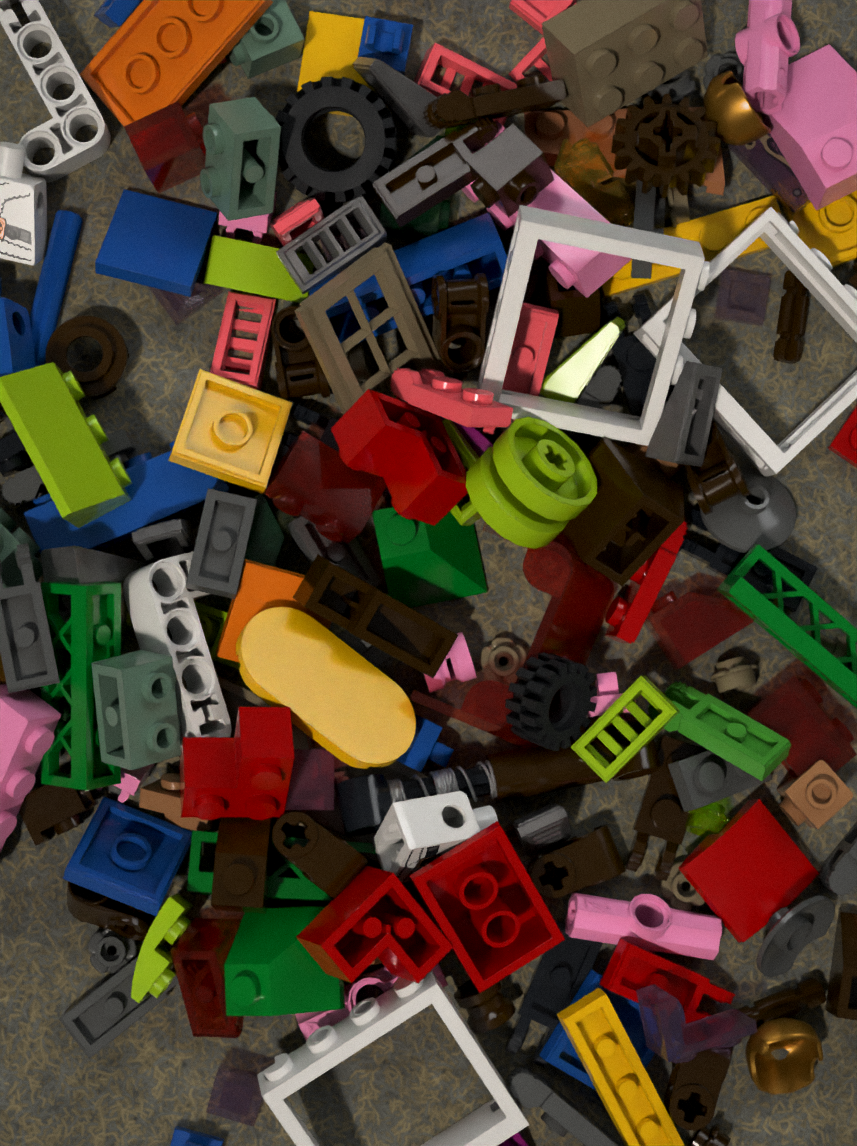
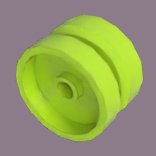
(531, 483)

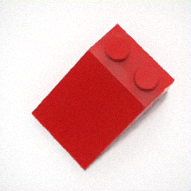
(487, 907)

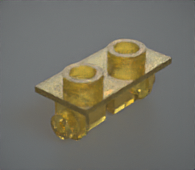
(583, 170)

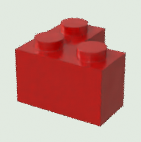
(405, 449)
(239, 773)
(370, 921)

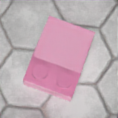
(819, 125)

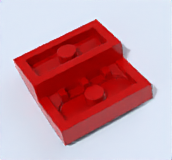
(748, 870)

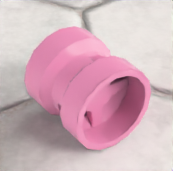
(460, 667)

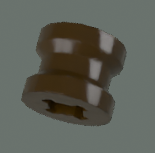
(485, 1009)

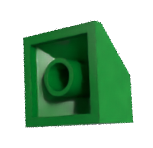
(428, 561)
(272, 970)

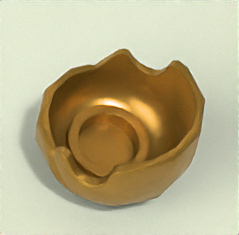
(732, 111)
(796, 1068)

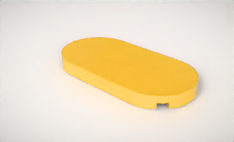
(328, 687)

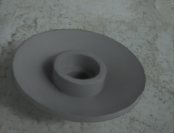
(743, 524)
(791, 932)

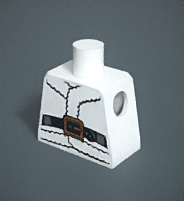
(21, 209)
(426, 829)

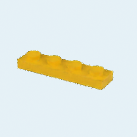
(712, 232)
(617, 1072)

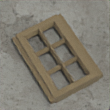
(402, 307)

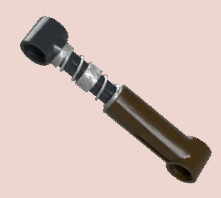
(502, 777)

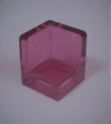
(312, 781)

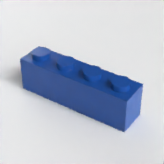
(453, 253)
(157, 495)

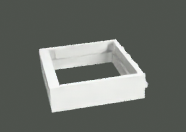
(606, 238)
(840, 301)
(367, 1022)

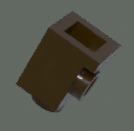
(55, 808)

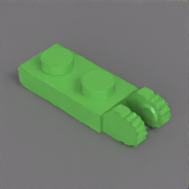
(725, 731)

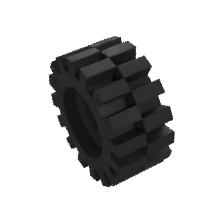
(545, 681)

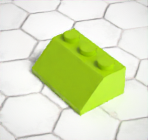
(64, 442)

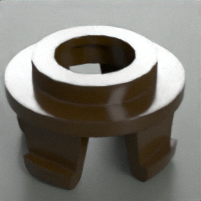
(104, 378)

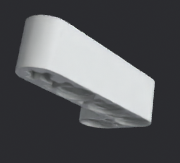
(67, 114)
(173, 607)

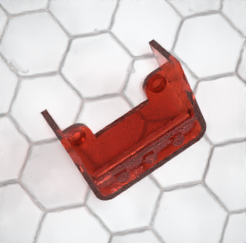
(567, 630)

